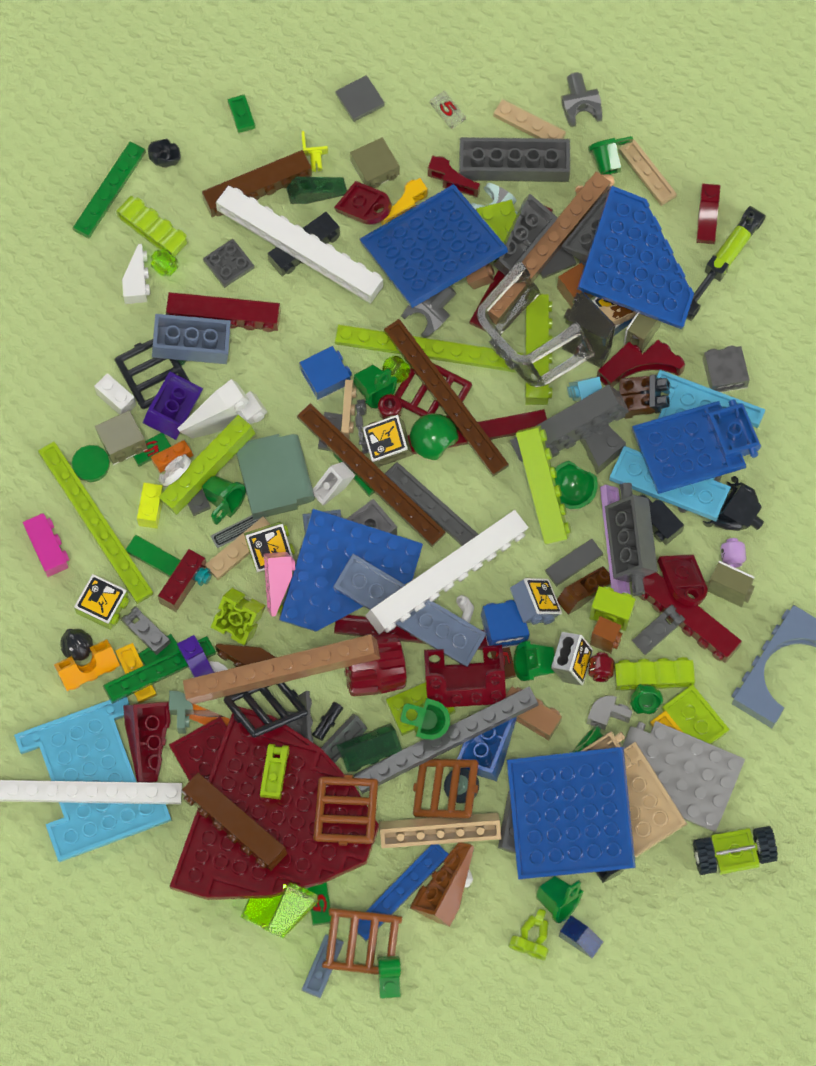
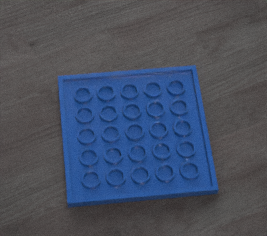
(433, 245)
(571, 813)

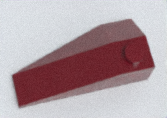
(146, 734)

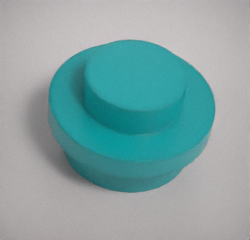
(203, 576)

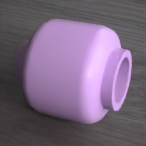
(733, 552)

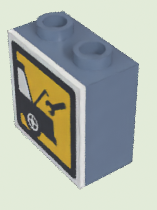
(536, 601)

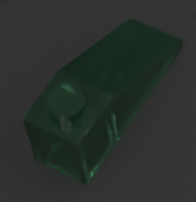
(314, 189)

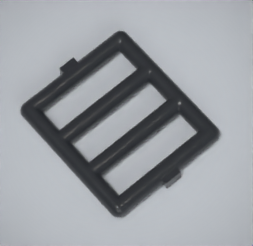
(127, 374)
(268, 726)

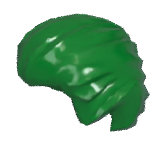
(646, 699)

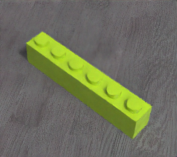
(537, 334)
(207, 464)
(543, 485)

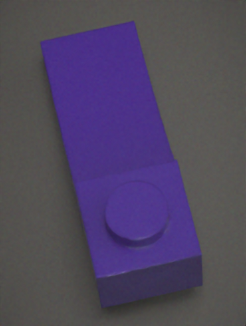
(194, 657)

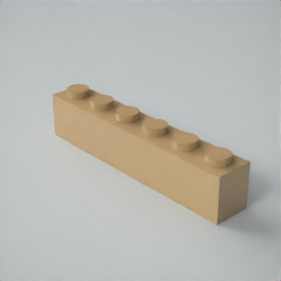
(439, 830)

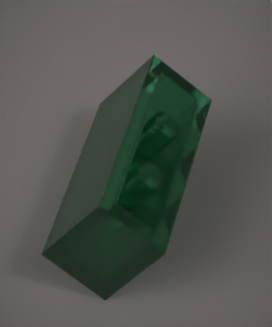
(369, 748)

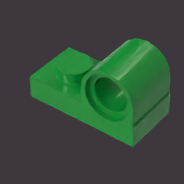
(388, 973)

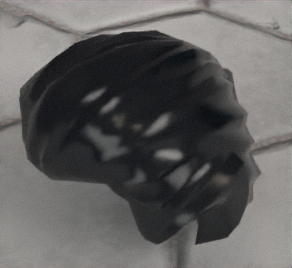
(164, 153)
(76, 644)

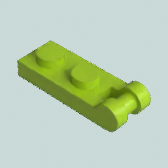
(274, 772)

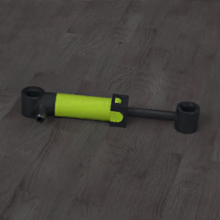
(719, 263)

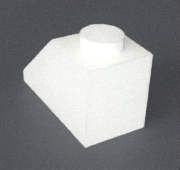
(333, 482)

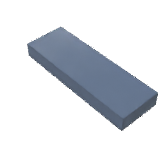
(318, 976)

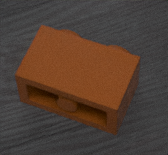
(606, 635)

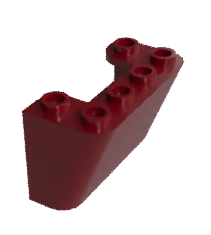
(465, 685)

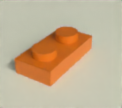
(164, 457)

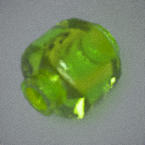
(164, 262)
(398, 368)

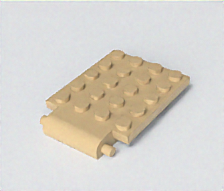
(651, 807)

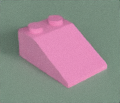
(277, 578)

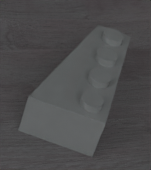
(527, 229)

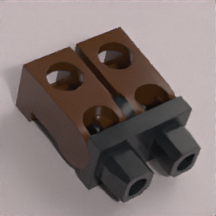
(644, 395)

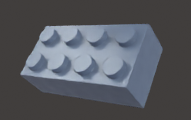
(191, 339)

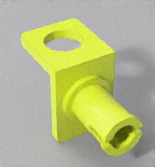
(315, 154)

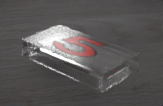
(447, 110)

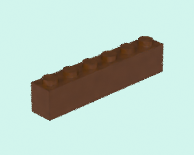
(261, 181)
(234, 822)

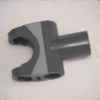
(580, 100)
(432, 310)

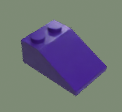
(172, 405)

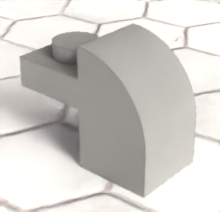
(606, 708)

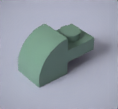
(181, 707)

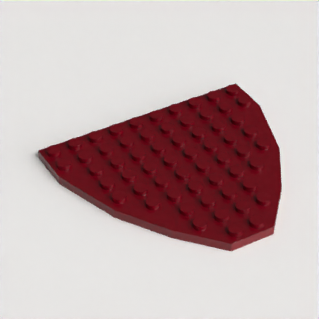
(220, 870)

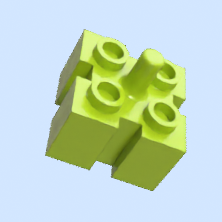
(238, 616)

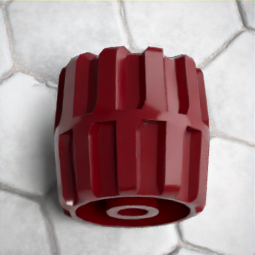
(381, 674)

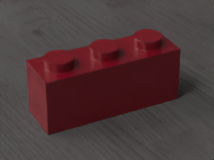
(181, 580)

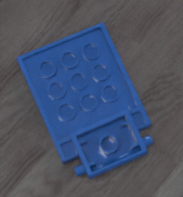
(696, 444)

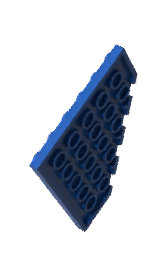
(635, 263)
(323, 556)

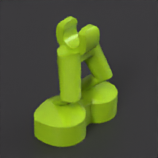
(533, 949)

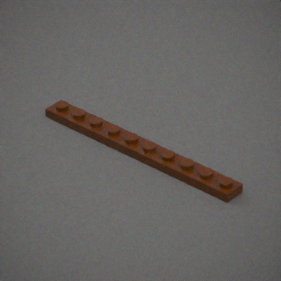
(446, 397)
(371, 475)

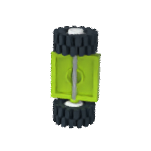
(735, 850)

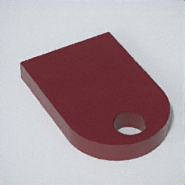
(362, 204)
(683, 578)

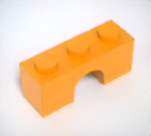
(102, 662)

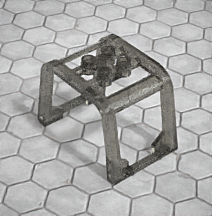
(524, 363)

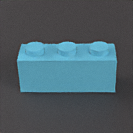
(582, 388)

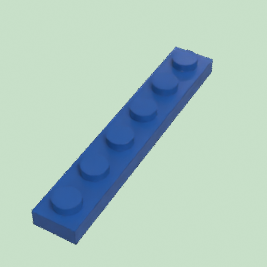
(405, 886)

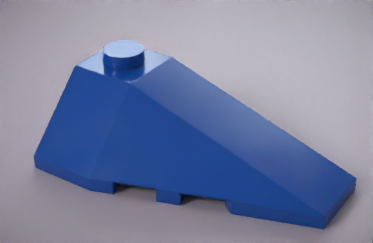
(489, 750)

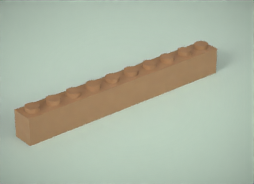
(552, 241)
(281, 669)

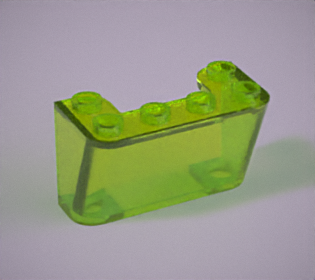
(281, 912)

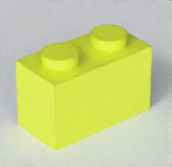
(150, 505)

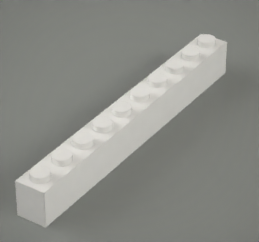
(300, 244)
(446, 572)

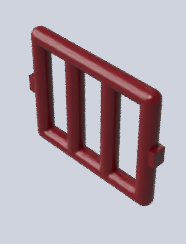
(413, 406)

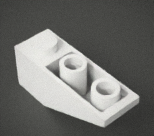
(134, 280)

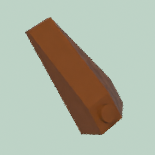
(443, 894)

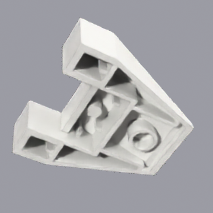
(222, 409)

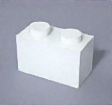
(115, 395)

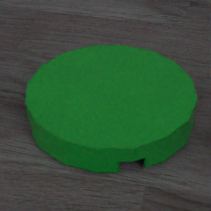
(90, 463)

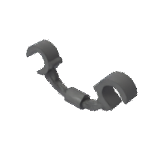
(361, 410)

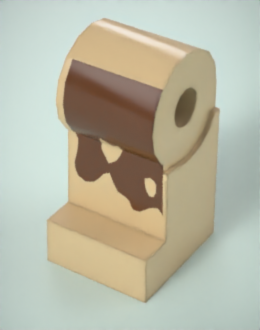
(617, 313)

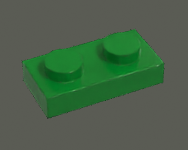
(241, 113)

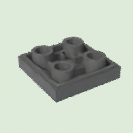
(359, 98)
(228, 263)

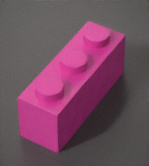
(46, 544)

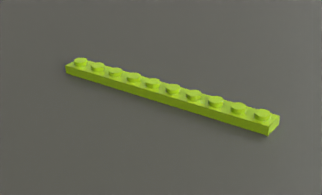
(433, 348)
(95, 522)

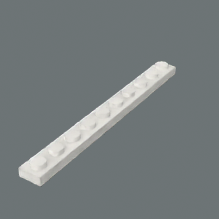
(90, 792)

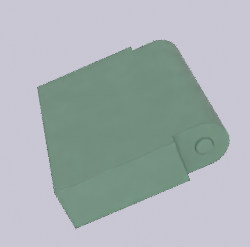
(275, 475)

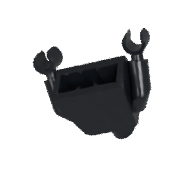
(739, 509)

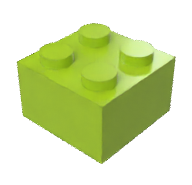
(612, 606)

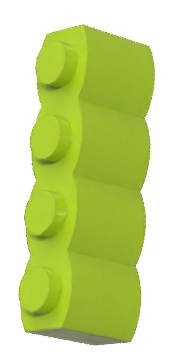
(150, 226)
(659, 674)

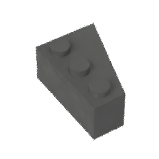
(603, 447)

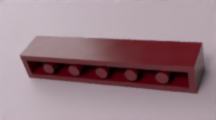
(241, 313)
(697, 622)

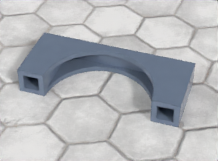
(753, 695)

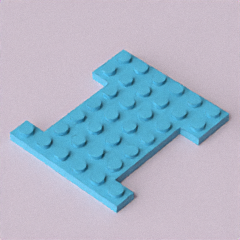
(703, 497)
(90, 750)

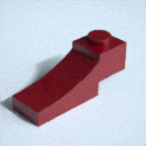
(440, 169)
(708, 213)

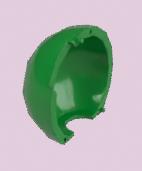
(433, 435)
(576, 485)

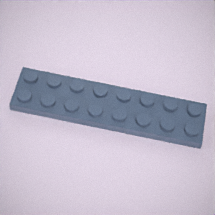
(431, 624)

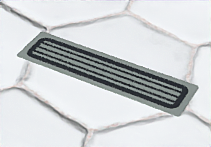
(232, 532)

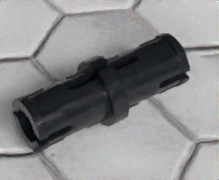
(327, 721)

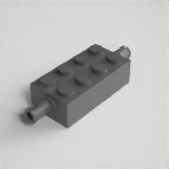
(631, 539)

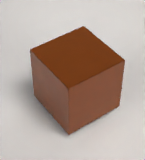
(569, 282)

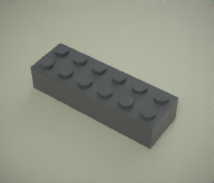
(515, 159)
(581, 420)

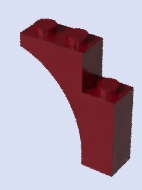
(631, 361)

